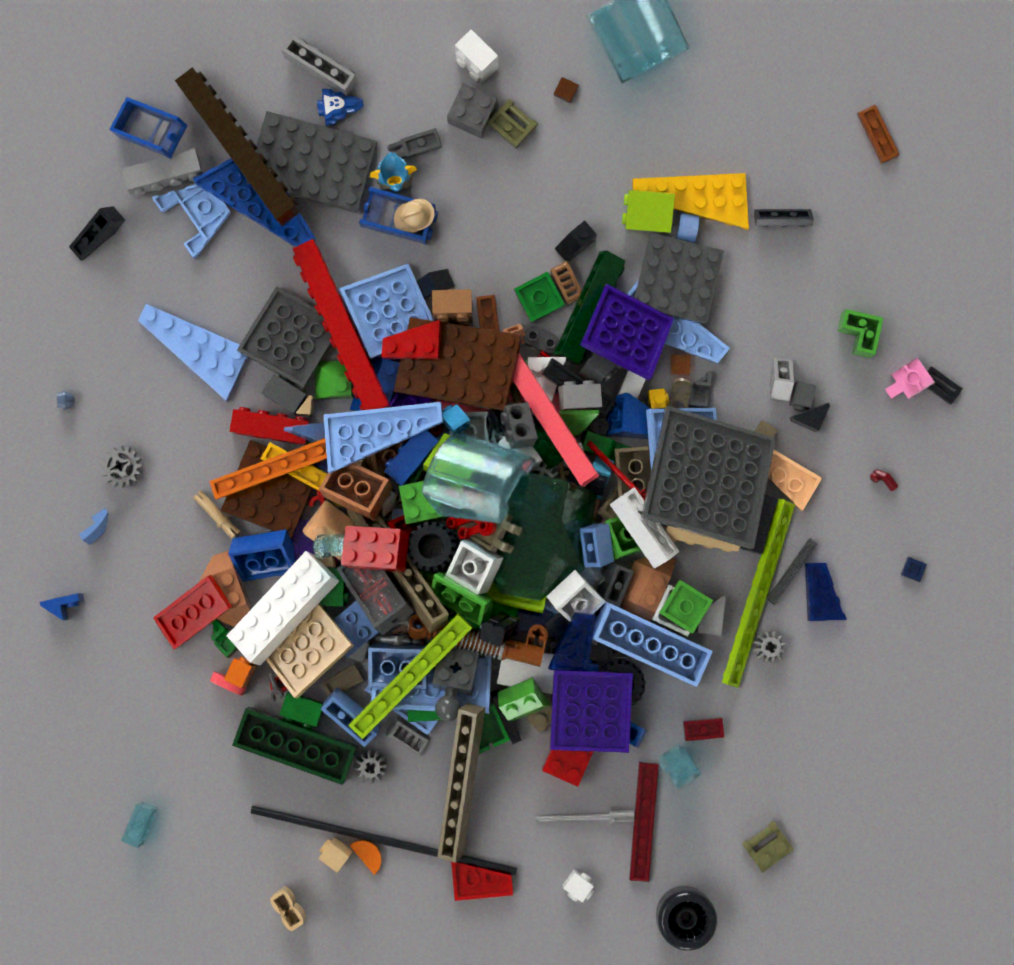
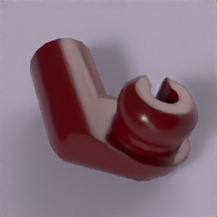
(885, 477)

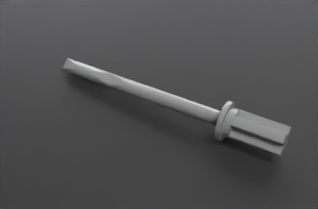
(613, 816)

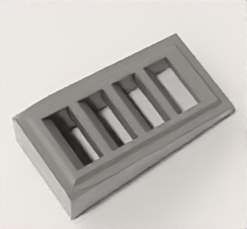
(394, 726)

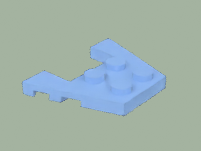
(202, 208)

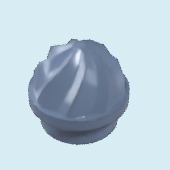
(65, 400)

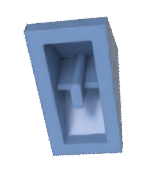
(687, 227)

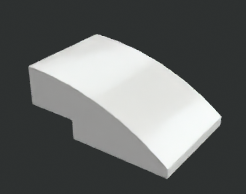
(514, 672)

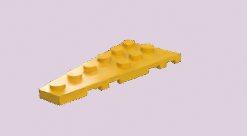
(708, 196)

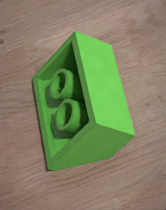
(461, 600)

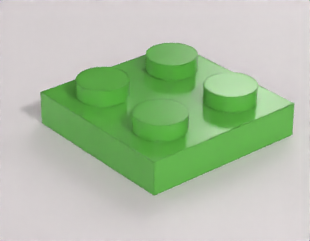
(685, 606)

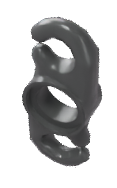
(397, 639)

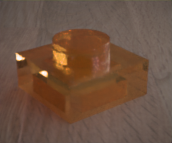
(680, 364)

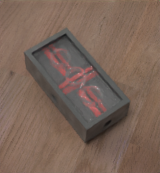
(377, 596)

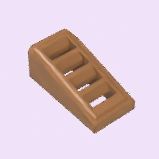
(565, 265)

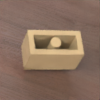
(334, 853)

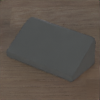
(362, 653)

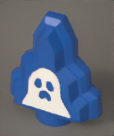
(336, 106)

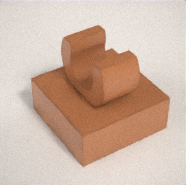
(516, 329)

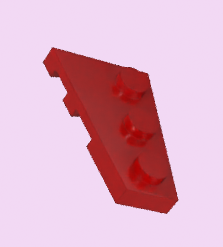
(415, 343)
(478, 882)

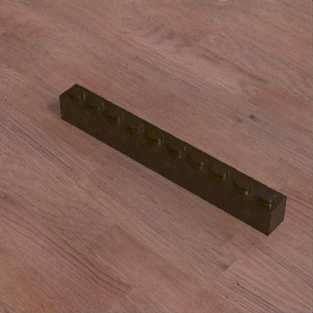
(236, 145)

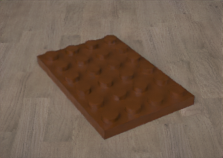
(472, 368)

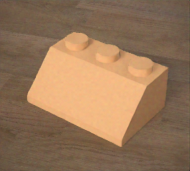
(327, 521)

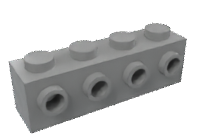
(320, 66)
(162, 172)

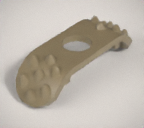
(680, 392)

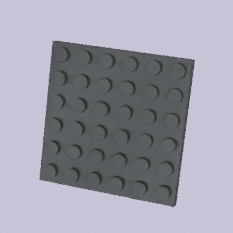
(708, 477)

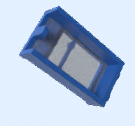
(148, 127)
(380, 213)

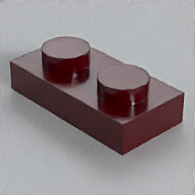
(703, 729)

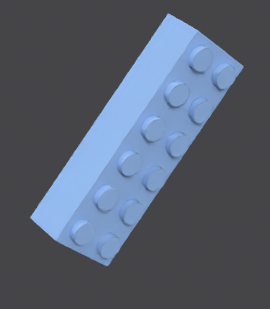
(650, 644)

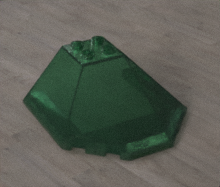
(550, 539)

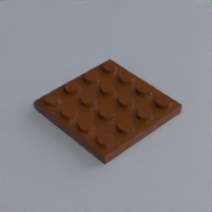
(272, 504)

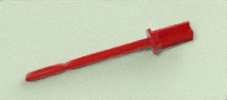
(615, 469)

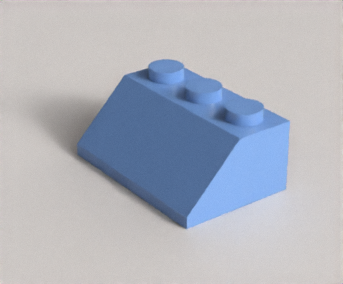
(388, 661)

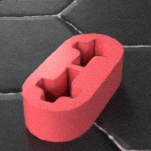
(218, 679)

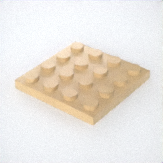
(309, 651)

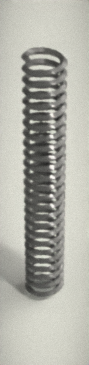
(773, 593)

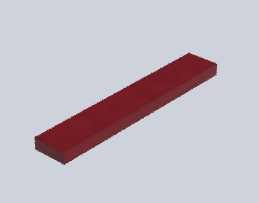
(643, 822)

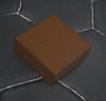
(565, 89)

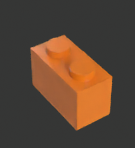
(240, 672)

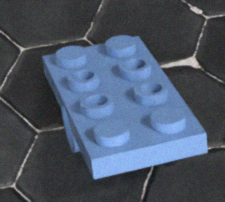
(355, 626)

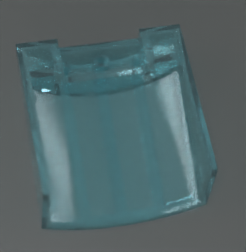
(637, 35)
(473, 478)

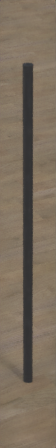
(377, 839)

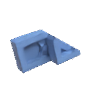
(97, 529)

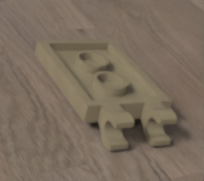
(495, 540)

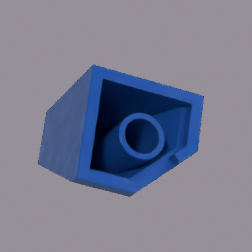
(628, 418)

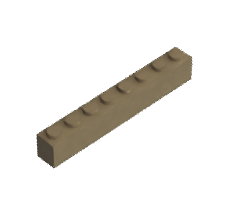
(411, 583)
(461, 782)

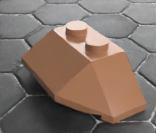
(231, 585)
(646, 587)

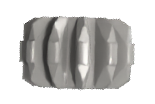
(772, 640)
(377, 769)

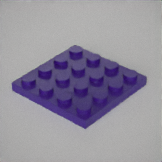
(627, 332)
(591, 711)

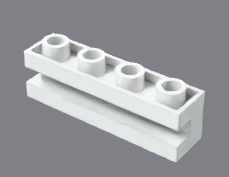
(646, 533)

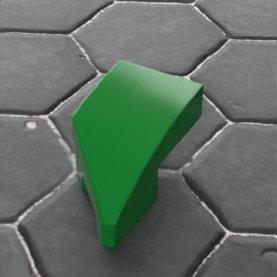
(221, 640)

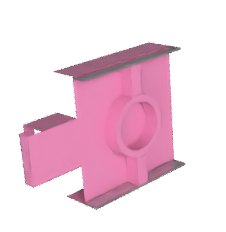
(910, 379)

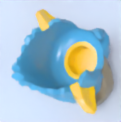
(393, 173)

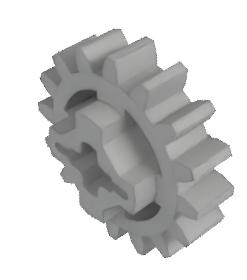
(125, 473)

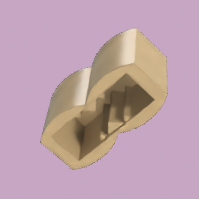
(291, 912)

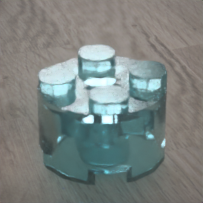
(680, 766)

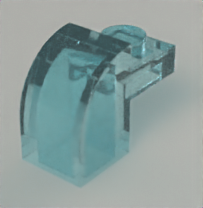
(328, 545)

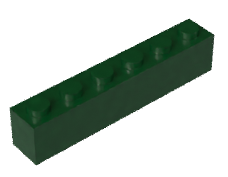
(604, 271)

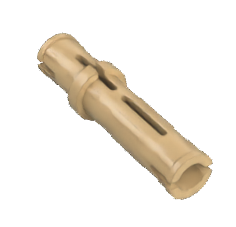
(217, 515)

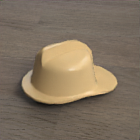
(414, 215)

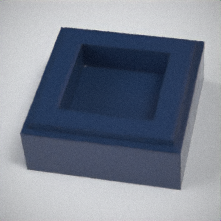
(913, 569)

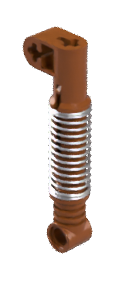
(511, 650)

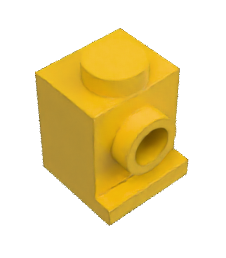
(657, 398)

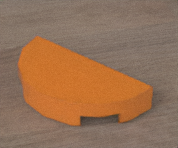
(368, 853)

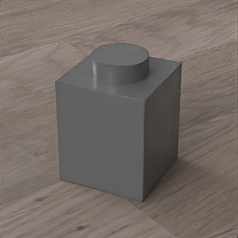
(802, 396)

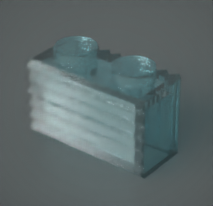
(139, 824)

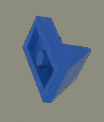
(58, 605)

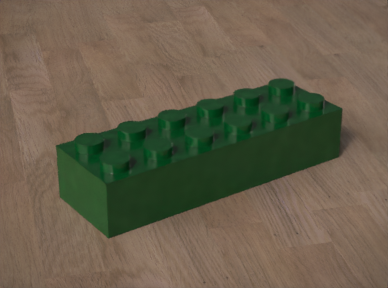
(295, 745)

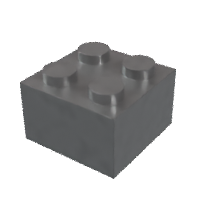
(472, 110)

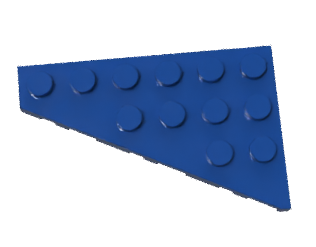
(231, 187)

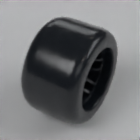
(695, 930)

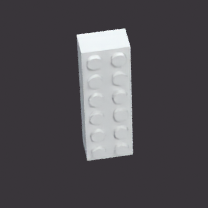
(282, 608)

